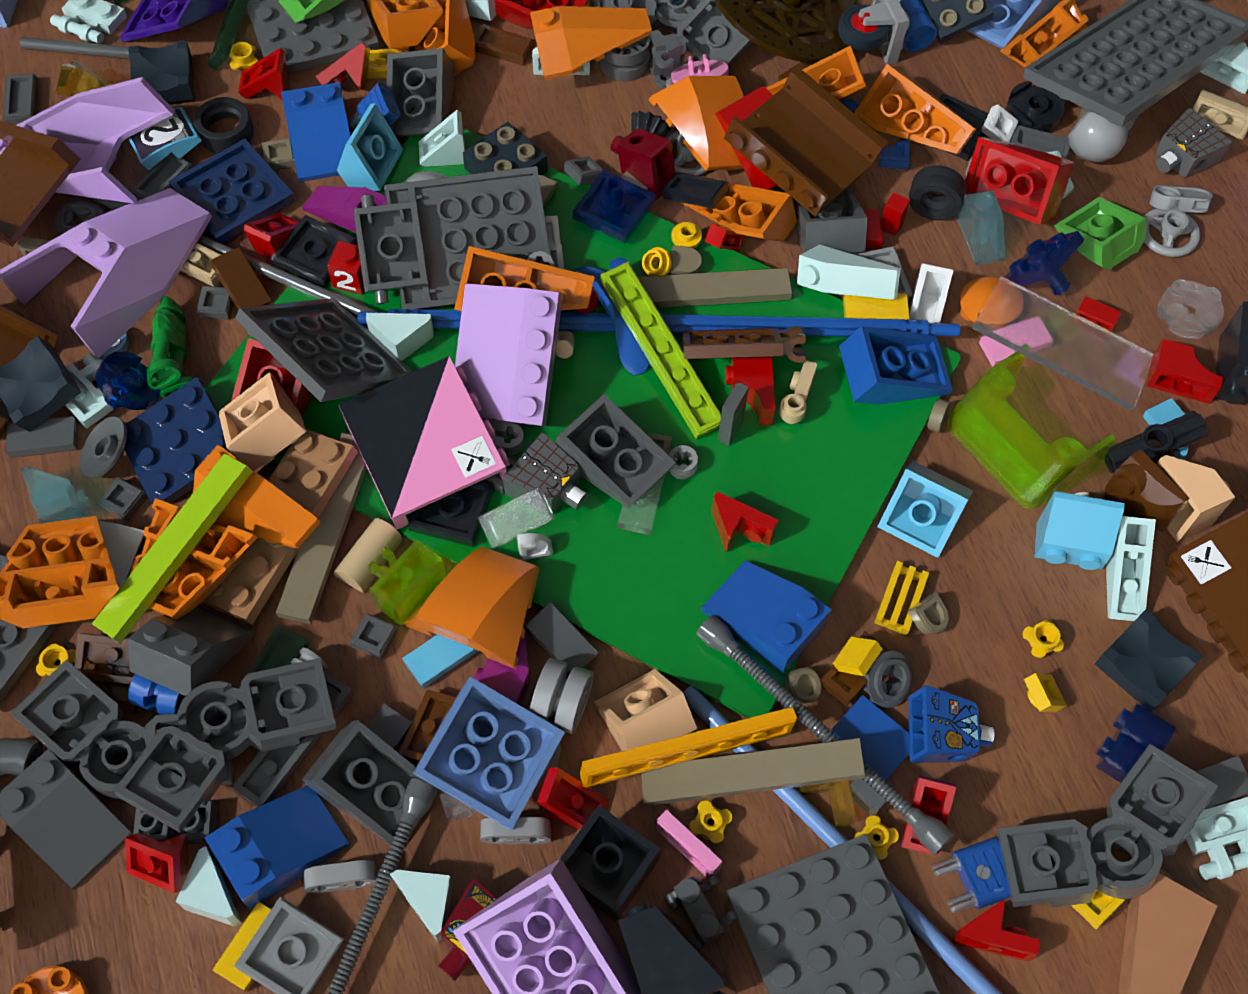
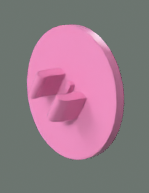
(700, 68)

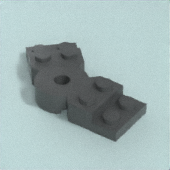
(697, 21)
(89, 728)
(188, 762)
(1145, 819)

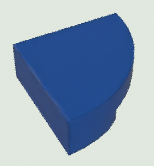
(896, 156)

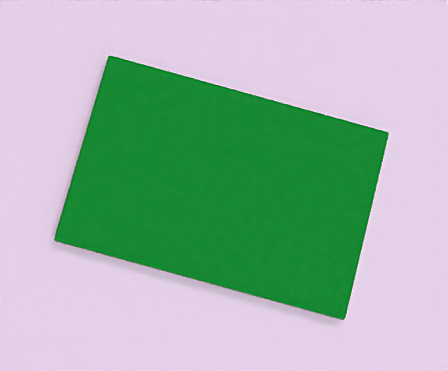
(644, 589)

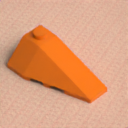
(453, 34)
(577, 35)
(837, 74)
(753, 212)
(261, 508)

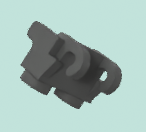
(665, 56)
(700, 910)

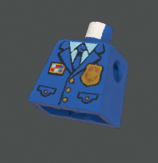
(944, 727)

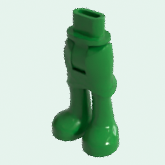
(168, 348)

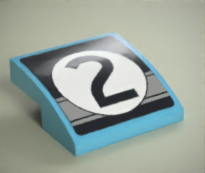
(170, 135)

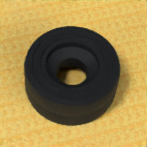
(942, 180)

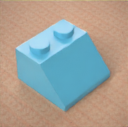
(370, 152)
(925, 508)
(1078, 530)

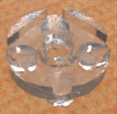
(1202, 298)

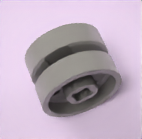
(562, 694)

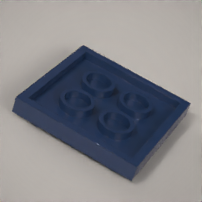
(234, 189)
(174, 440)

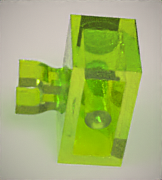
(407, 580)

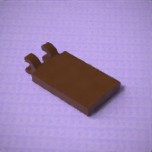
(744, 343)

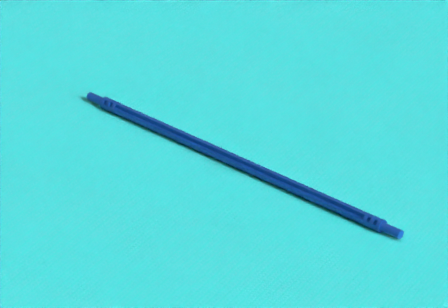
(810, 326)

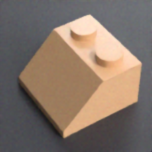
(261, 423)
(1206, 493)
(646, 711)

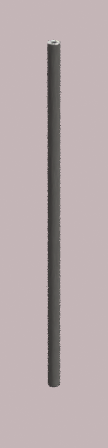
(267, 269)

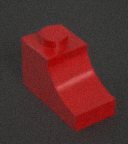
(1180, 373)
(758, 376)

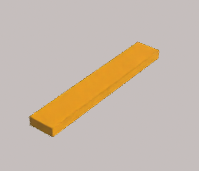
(687, 747)

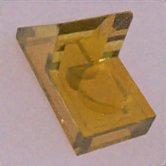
(78, 78)

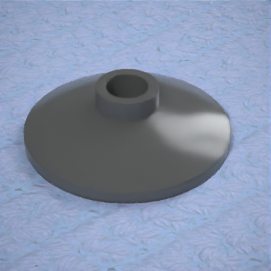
(103, 447)

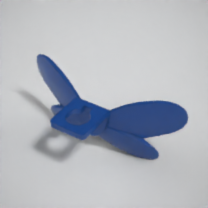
(628, 348)

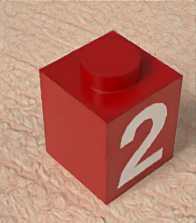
(346, 269)

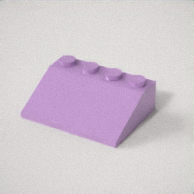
(509, 350)
(545, 941)

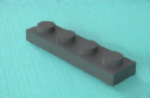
(273, 768)

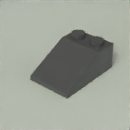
(422, 89)
(838, 226)
(614, 452)
(185, 650)
(363, 779)
(61, 819)

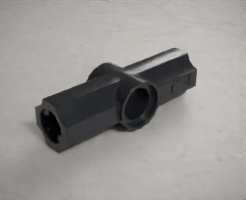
(1172, 436)

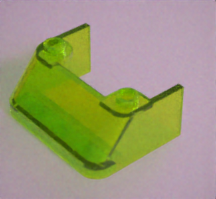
(1011, 447)

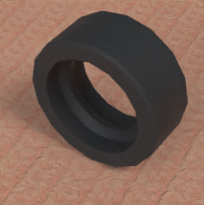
(218, 109)

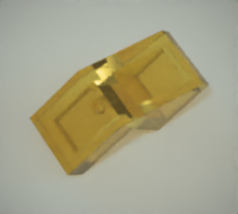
(840, 800)

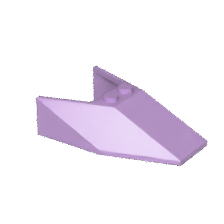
(94, 128)
(136, 251)

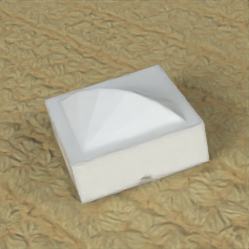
(999, 124)

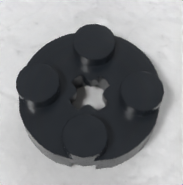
(1041, 119)

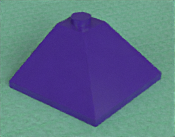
(167, 15)

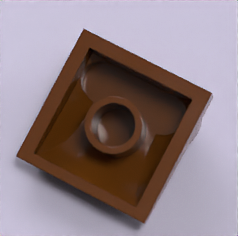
(1146, 491)

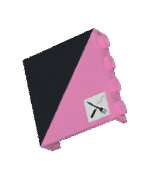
(423, 438)

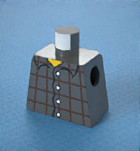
(1191, 146)
(548, 468)

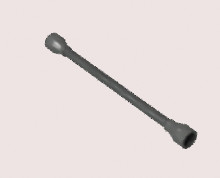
(416, 802)
(929, 830)

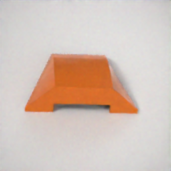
(1046, 34)
(692, 110)
(203, 568)
(57, 574)
(481, 604)

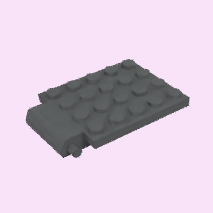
(426, 228)

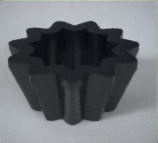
(650, 123)

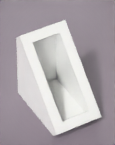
(930, 293)

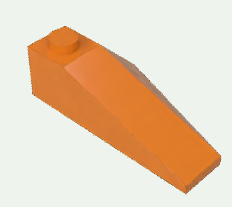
(404, 21)
(911, 112)
(497, 269)

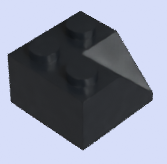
(610, 862)

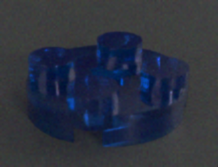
(117, 390)

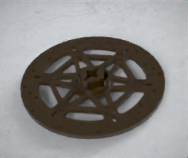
(788, 43)

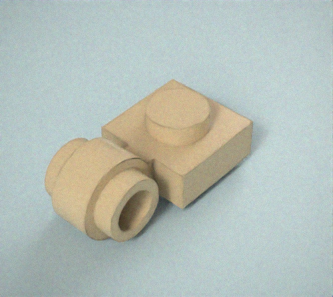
(794, 405)

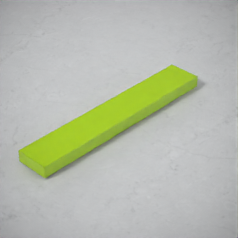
(661, 349)
(172, 548)

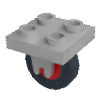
(874, 27)

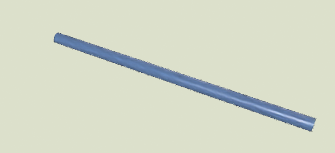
(832, 836)

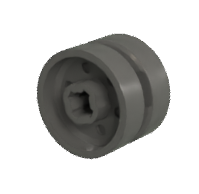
(629, 62)

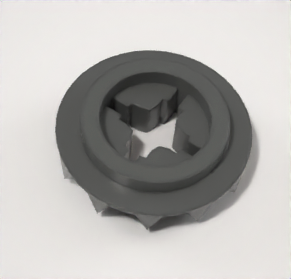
(82, 209)
(893, 692)

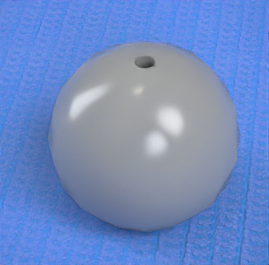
(1097, 138)

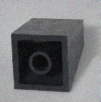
(1233, 359)
(667, 957)

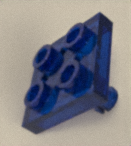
(617, 198)
(1044, 262)

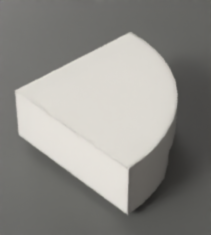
(533, 546)

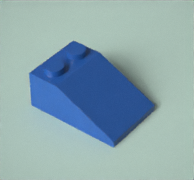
(316, 129)
(893, 366)
(768, 614)
(275, 844)

